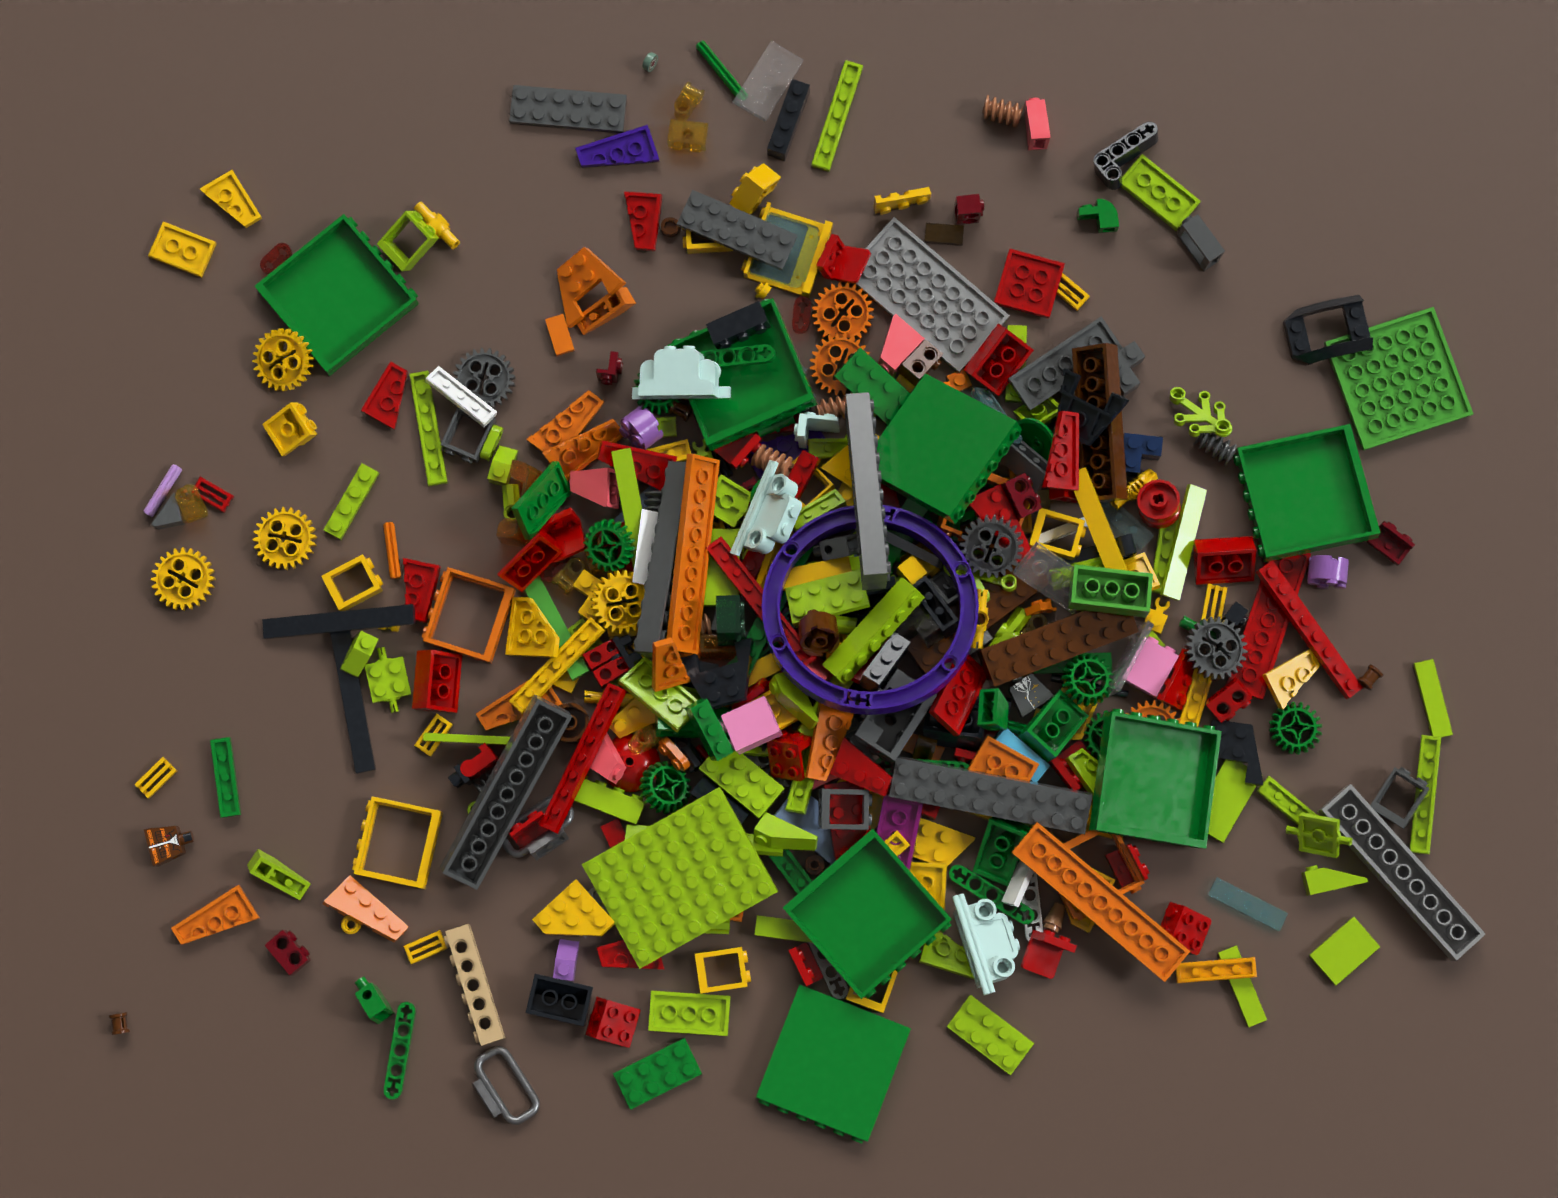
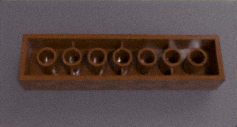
(1106, 456)
(999, 606)
(1053, 644)

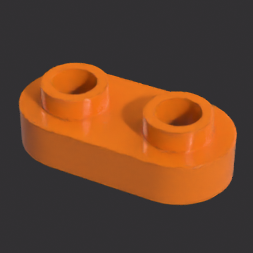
(677, 758)

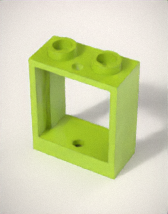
(394, 253)

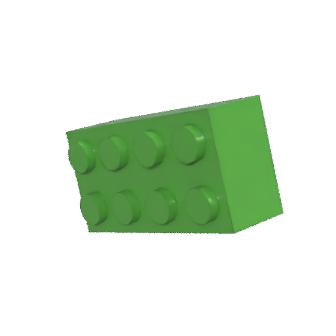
(1110, 590)

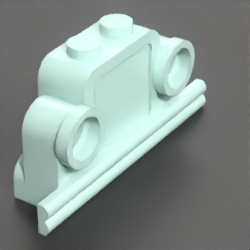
(680, 376)
(769, 514)
(986, 941)

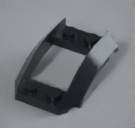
(1356, 327)

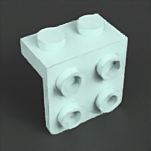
(814, 422)

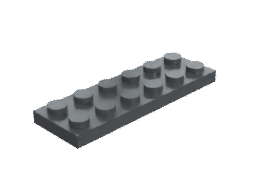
(568, 109)
(737, 230)
(1044, 375)

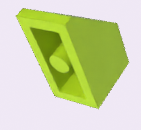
(500, 466)
(359, 653)

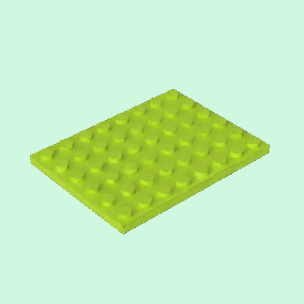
(680, 877)

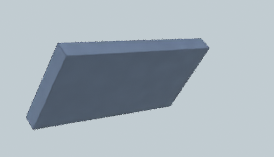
(810, 824)

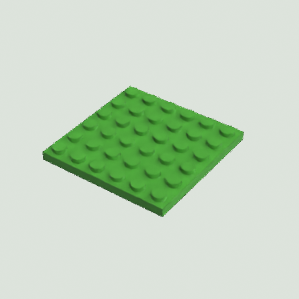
(1401, 383)

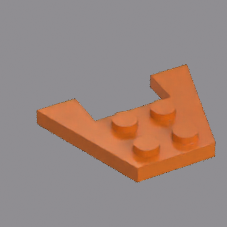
(579, 277)

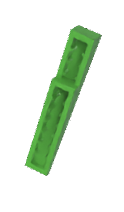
(540, 595)

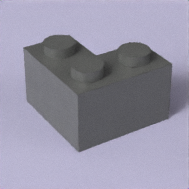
(1129, 358)

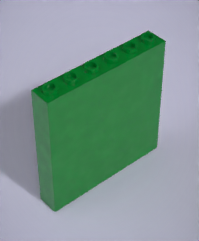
(337, 294)
(758, 392)
(943, 447)
(1306, 493)
(1155, 779)
(868, 914)
(833, 1064)

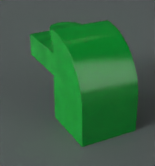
(1104, 213)

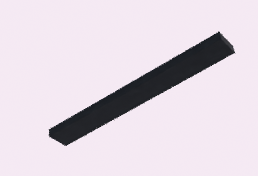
(339, 621)
(353, 707)

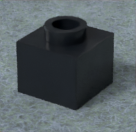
(1236, 614)

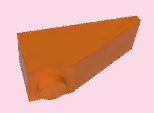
(606, 309)

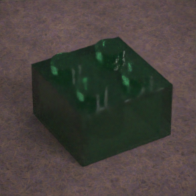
(730, 620)

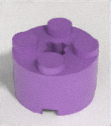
(640, 428)
(1328, 571)

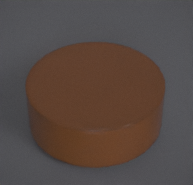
(669, 227)

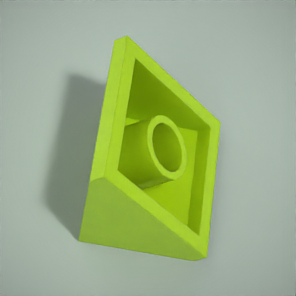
(1044, 412)

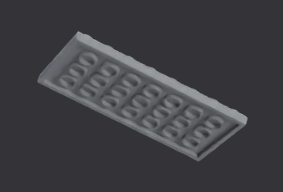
(928, 294)

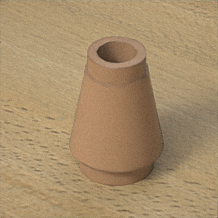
(1054, 919)

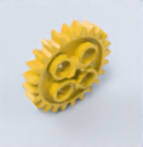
(291, 374)
(280, 554)
(619, 584)
(174, 594)

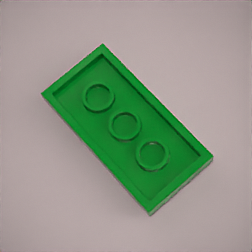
(865, 375)
(541, 500)
(657, 1073)

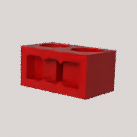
(1225, 696)

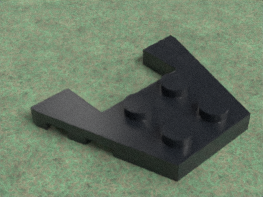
(1091, 418)
(723, 684)
(1239, 745)

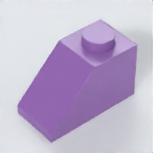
(566, 960)

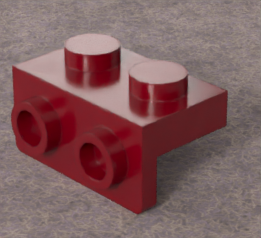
(615, 368)
(1392, 543)

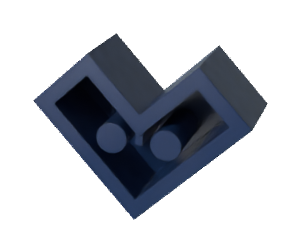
(1138, 448)

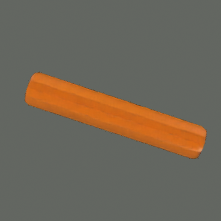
(392, 550)

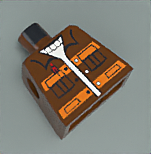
(166, 843)

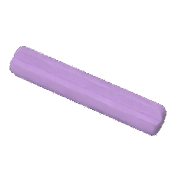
(162, 490)

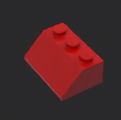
(998, 359)
(1224, 560)
(531, 561)
(437, 681)

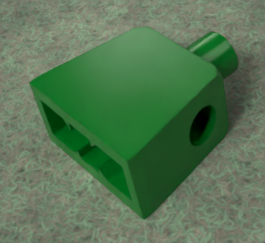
(992, 714)
(377, 1006)

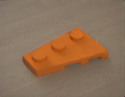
(667, 666)
(1002, 760)

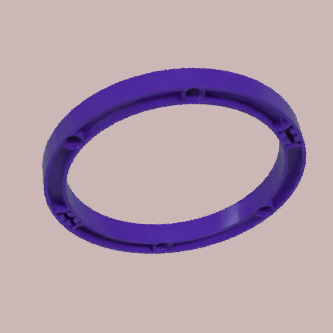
(879, 701)

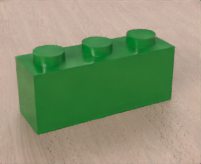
(709, 729)

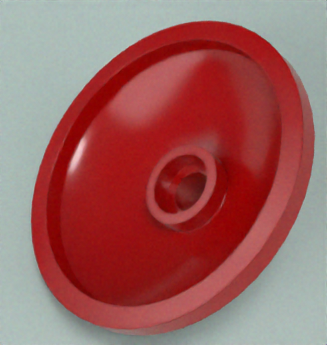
(631, 778)

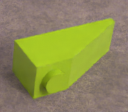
(793, 700)
(782, 835)
(277, 874)
(1326, 879)

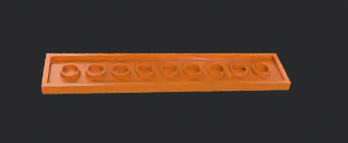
(691, 552)
(1100, 902)

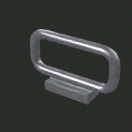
(544, 843)
(490, 1096)

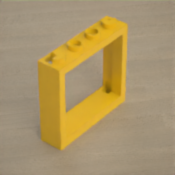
(367, 828)

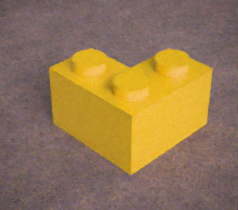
(754, 188)
(915, 568)
(585, 584)

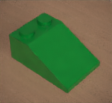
(1053, 726)
(995, 854)

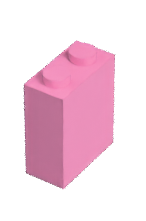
(1152, 667)
(751, 725)

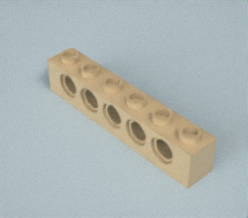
(495, 1031)

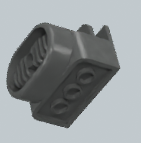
(890, 740)

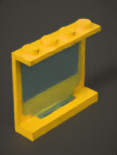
(801, 266)

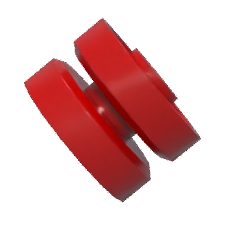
(1159, 504)

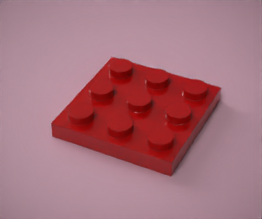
(1029, 283)

